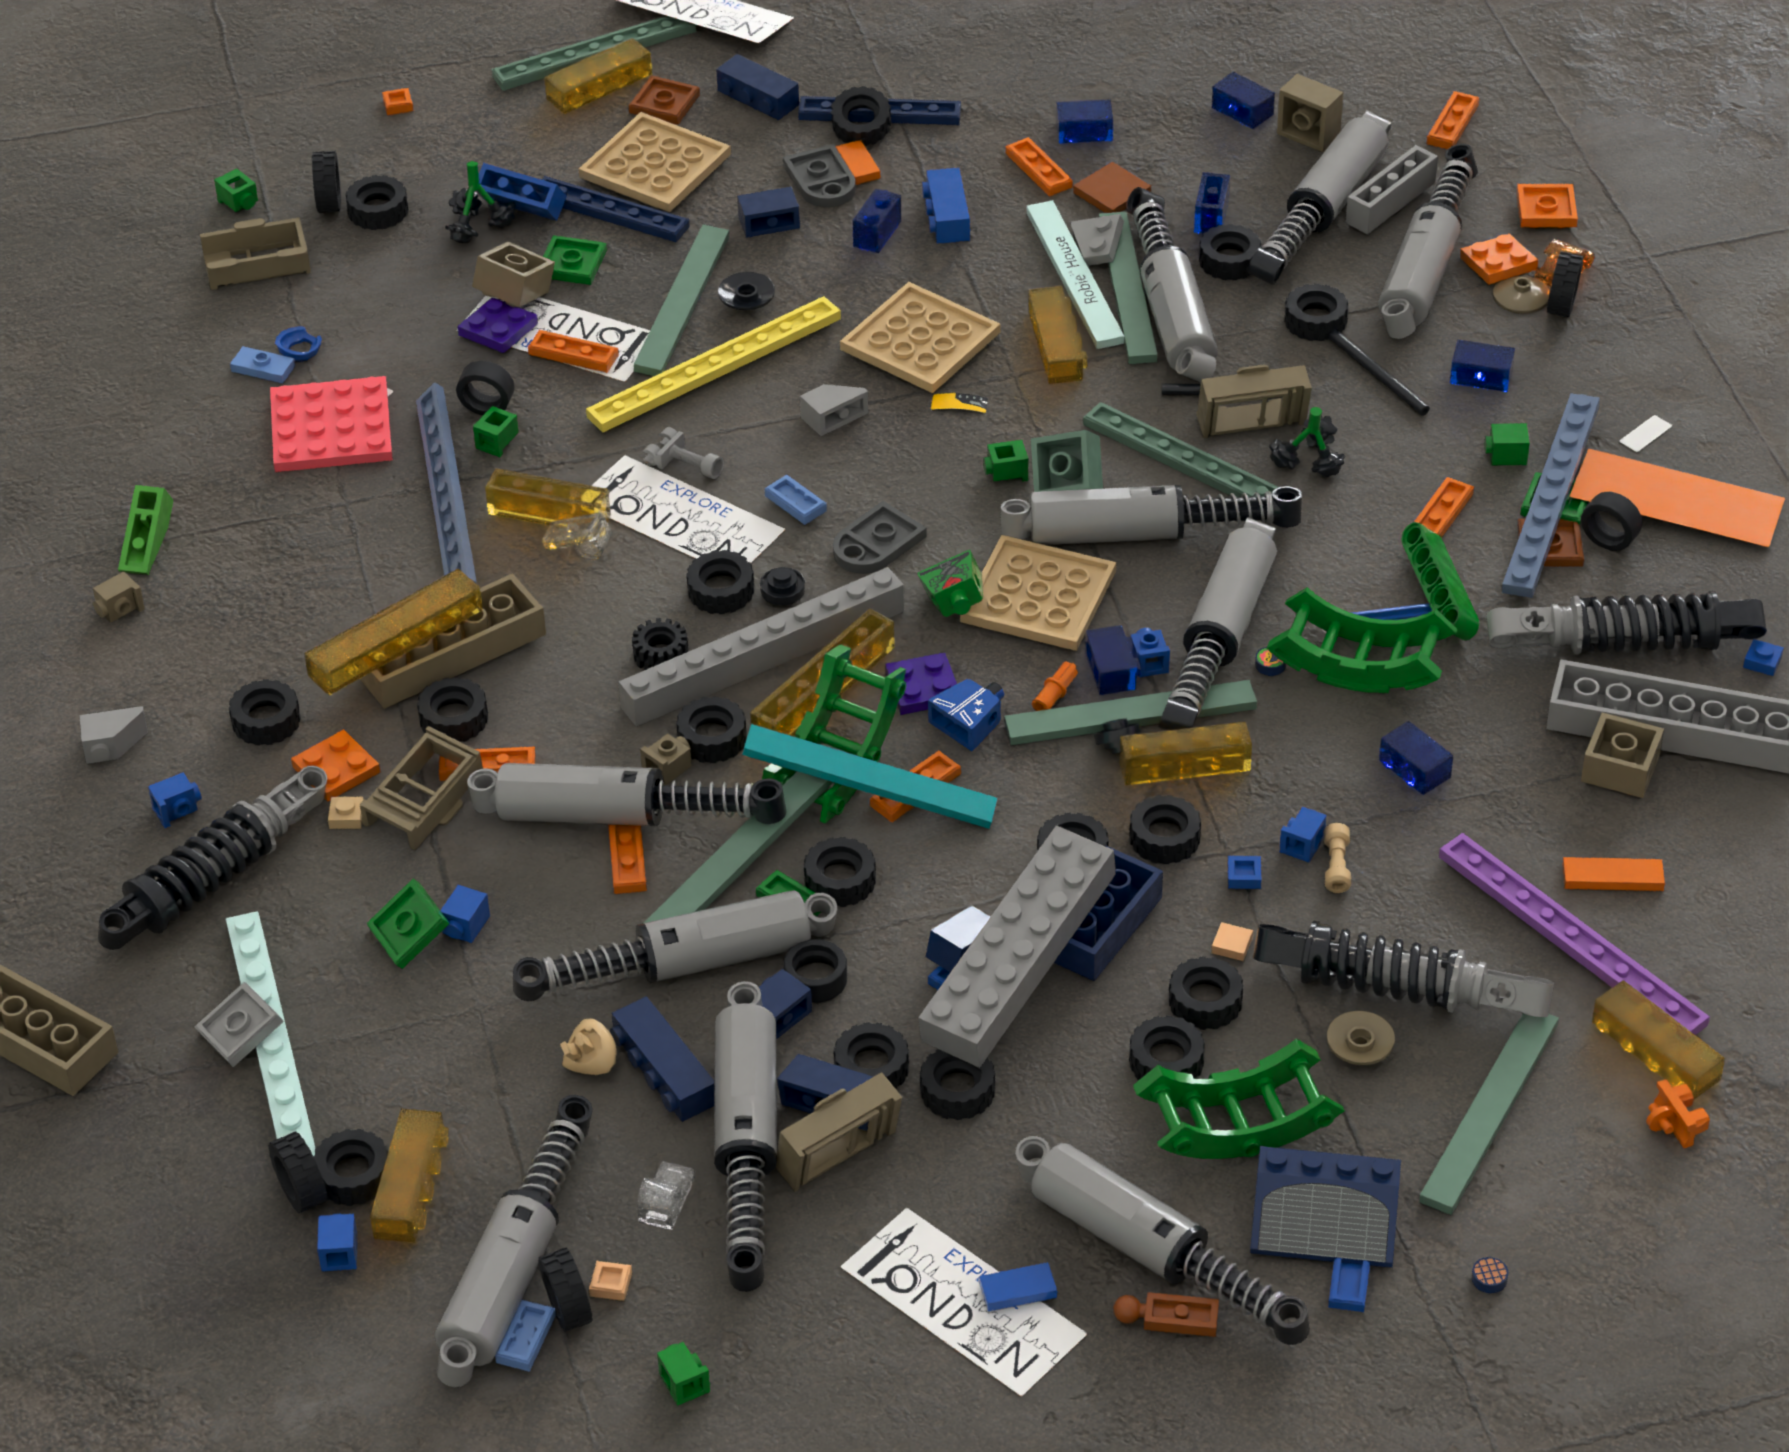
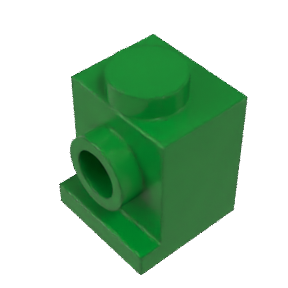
(242, 196)
(495, 431)
(1006, 461)
(683, 1373)

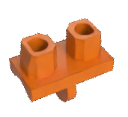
(1671, 1114)

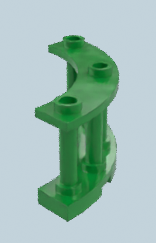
(1359, 673)
(813, 726)
(1226, 1088)

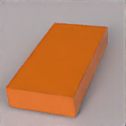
(859, 162)

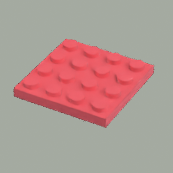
(330, 424)

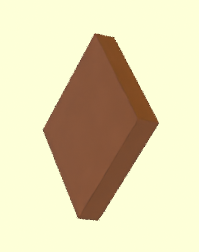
(665, 99)
(1109, 188)
(1566, 545)

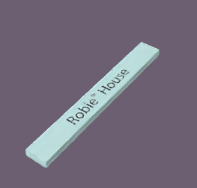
(1075, 275)

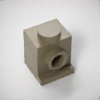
(117, 597)
(668, 755)

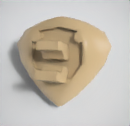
(590, 1049)

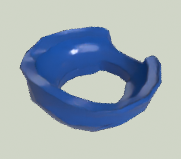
(295, 336)

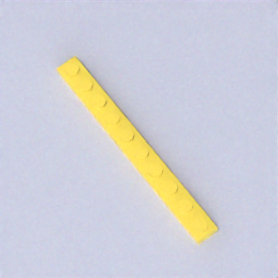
(712, 364)

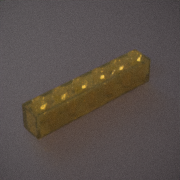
(393, 631)
(784, 709)

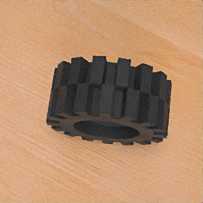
(655, 634)

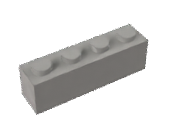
(1391, 189)

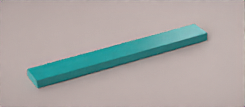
(870, 776)

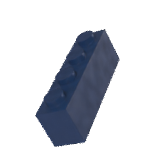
(663, 1059)

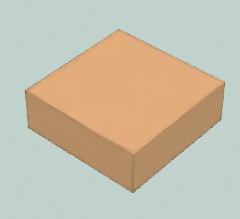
(1232, 941)
(610, 1280)

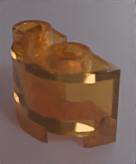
(1553, 250)

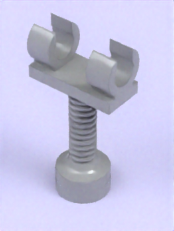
(673, 446)

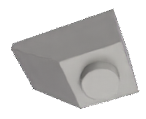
(833, 407)
(111, 733)

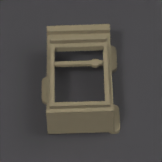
(252, 237)
(1249, 385)
(444, 803)
(832, 1130)

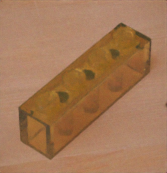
(598, 75)
(1056, 334)
(542, 498)
(1185, 753)
(1657, 1039)
(408, 1175)

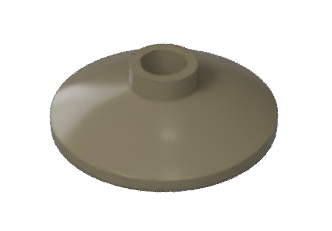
(1521, 294)
(1360, 1037)

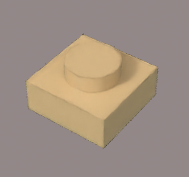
(345, 813)

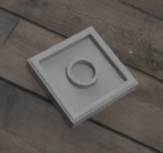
(239, 1024)

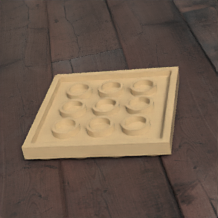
(654, 162)
(920, 337)
(1040, 592)

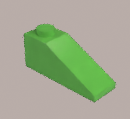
(145, 529)

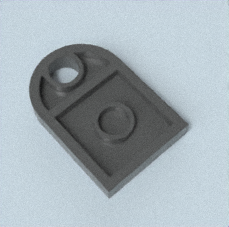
(819, 174)
(877, 539)

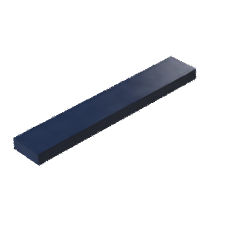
(902, 111)
(622, 212)

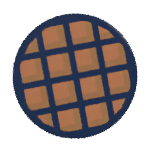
(1490, 1275)

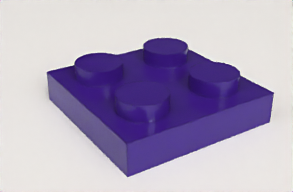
(497, 325)
(924, 679)

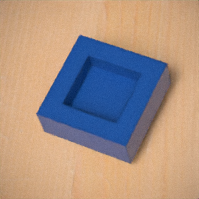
(1763, 657)
(1244, 872)

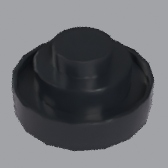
(782, 586)
(1113, 730)

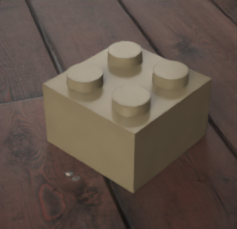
(1309, 112)
(513, 274)
(1622, 755)

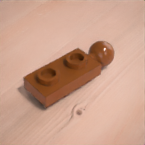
(1170, 1313)

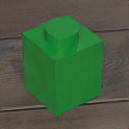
(1508, 444)

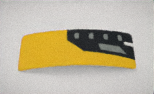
(959, 401)

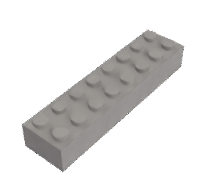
(1694, 716)
(1017, 946)

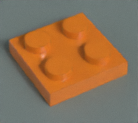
(1547, 205)
(1499, 258)
(342, 760)

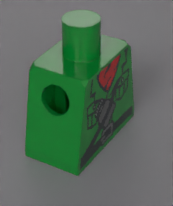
(953, 584)

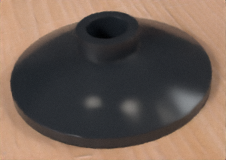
(746, 291)

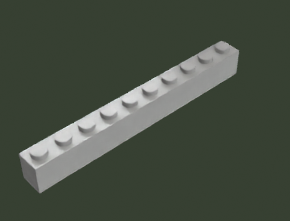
(757, 647)

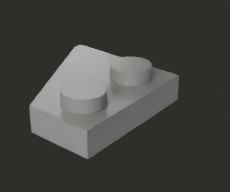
(1098, 238)

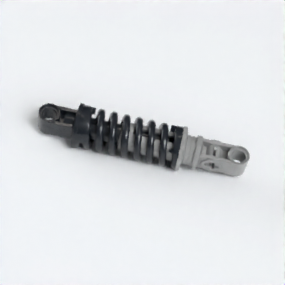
(1615, 622)
(209, 858)
(1442, 979)

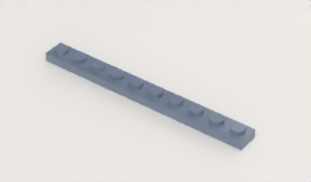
(444, 482)
(1550, 496)

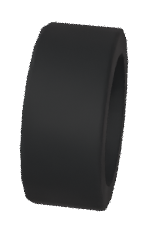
(491, 374)
(1600, 532)
(819, 952)

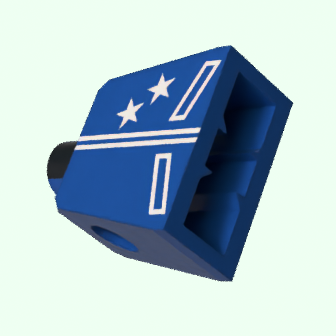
(967, 711)

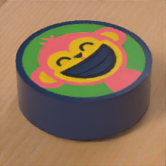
(1268, 663)

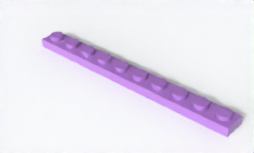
(1565, 929)

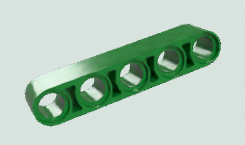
(1440, 579)

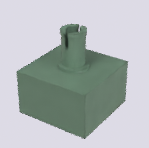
(1067, 462)

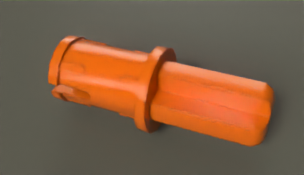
(1055, 687)

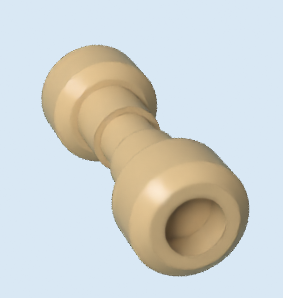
(1337, 876)

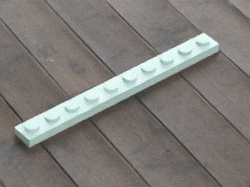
(274, 1051)

